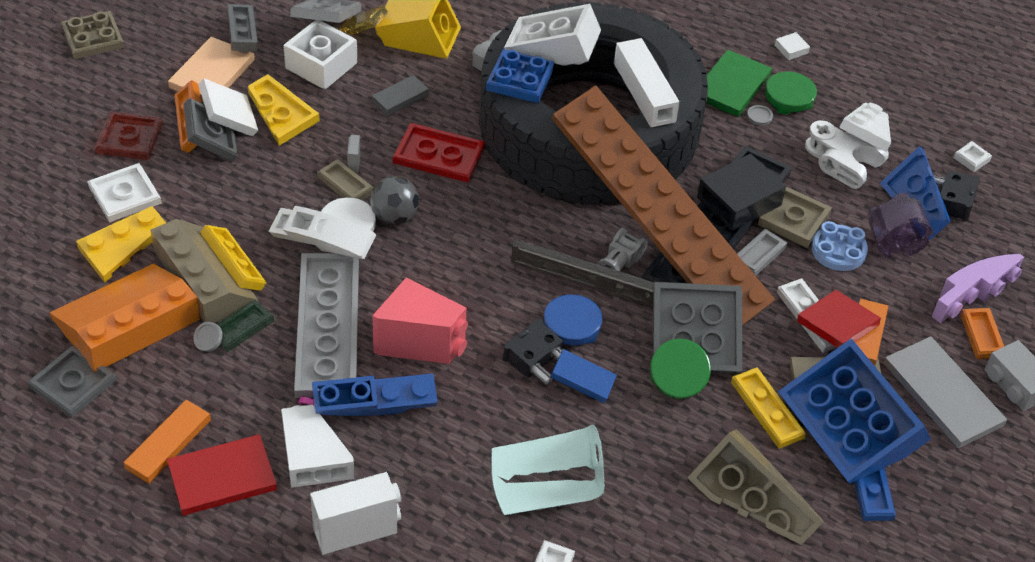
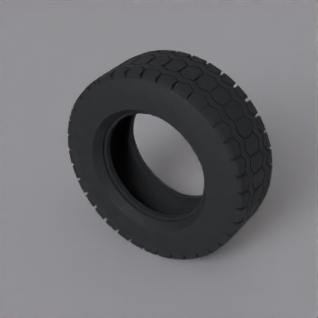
(539, 154)

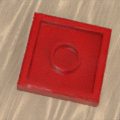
(838, 319)

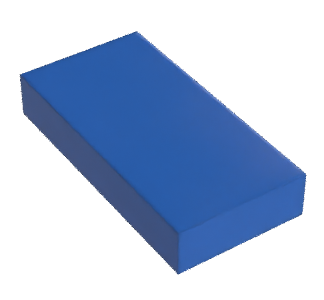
(583, 376)

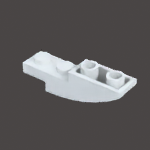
(323, 230)

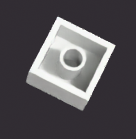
(320, 54)

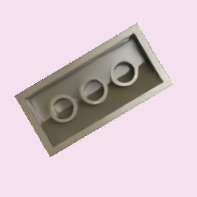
(192, 259)

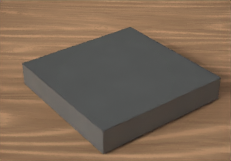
(206, 133)
(71, 382)

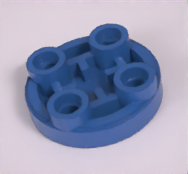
(573, 319)

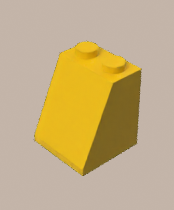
(419, 26)

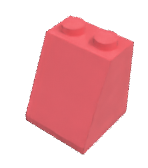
(419, 325)

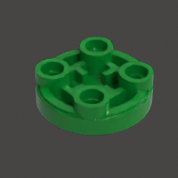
(790, 92)
(680, 369)

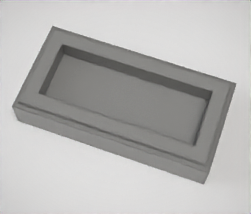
(762, 251)

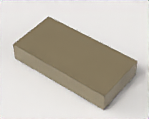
(344, 181)

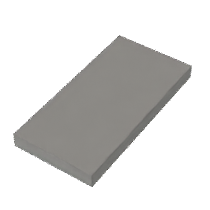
(945, 392)

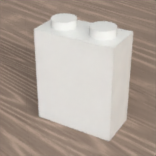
(355, 512)

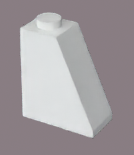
(314, 449)

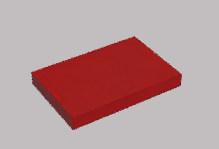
(439, 152)
(221, 474)

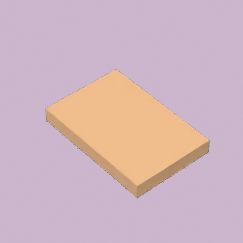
(213, 62)

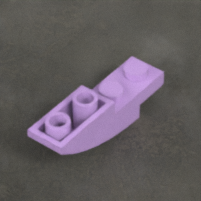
(976, 280)

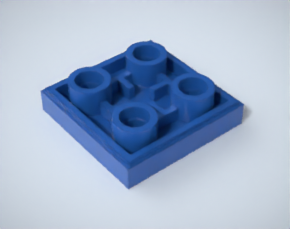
(520, 75)

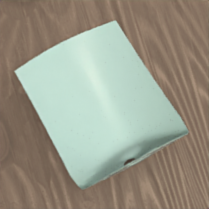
(547, 455)

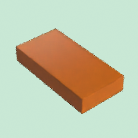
(981, 331)

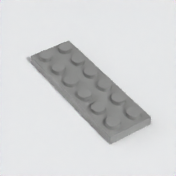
(326, 320)

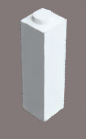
(646, 82)

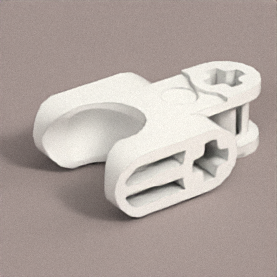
(841, 153)

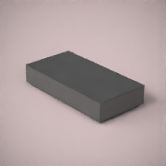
(400, 95)

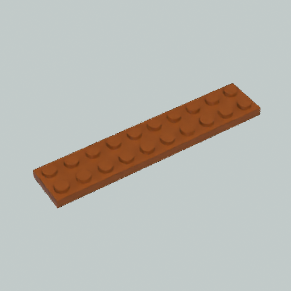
(656, 199)

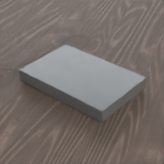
(326, 10)

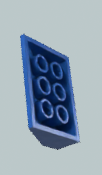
(854, 413)

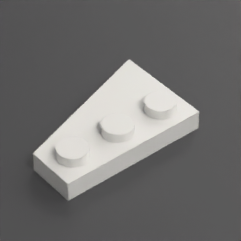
(870, 125)

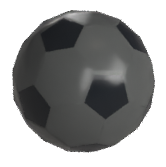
(394, 200)

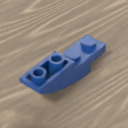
(373, 396)

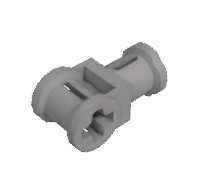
(624, 251)

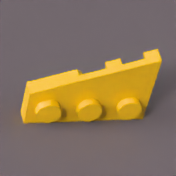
(281, 109)
(118, 242)

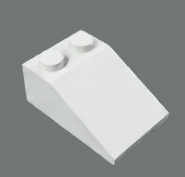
(557, 35)

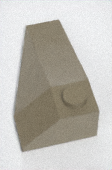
(753, 486)

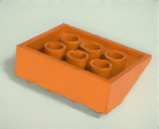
(127, 315)

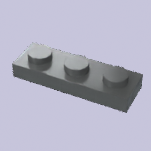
(242, 28)

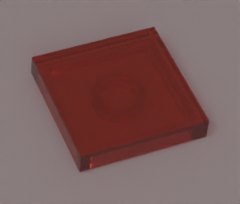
(128, 135)

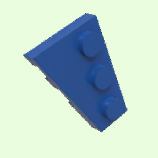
(917, 181)

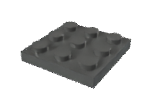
(703, 315)

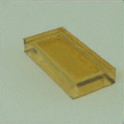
(364, 20)

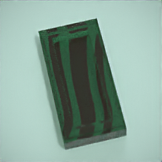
(244, 324)

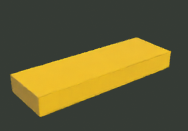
(233, 257)
(768, 408)

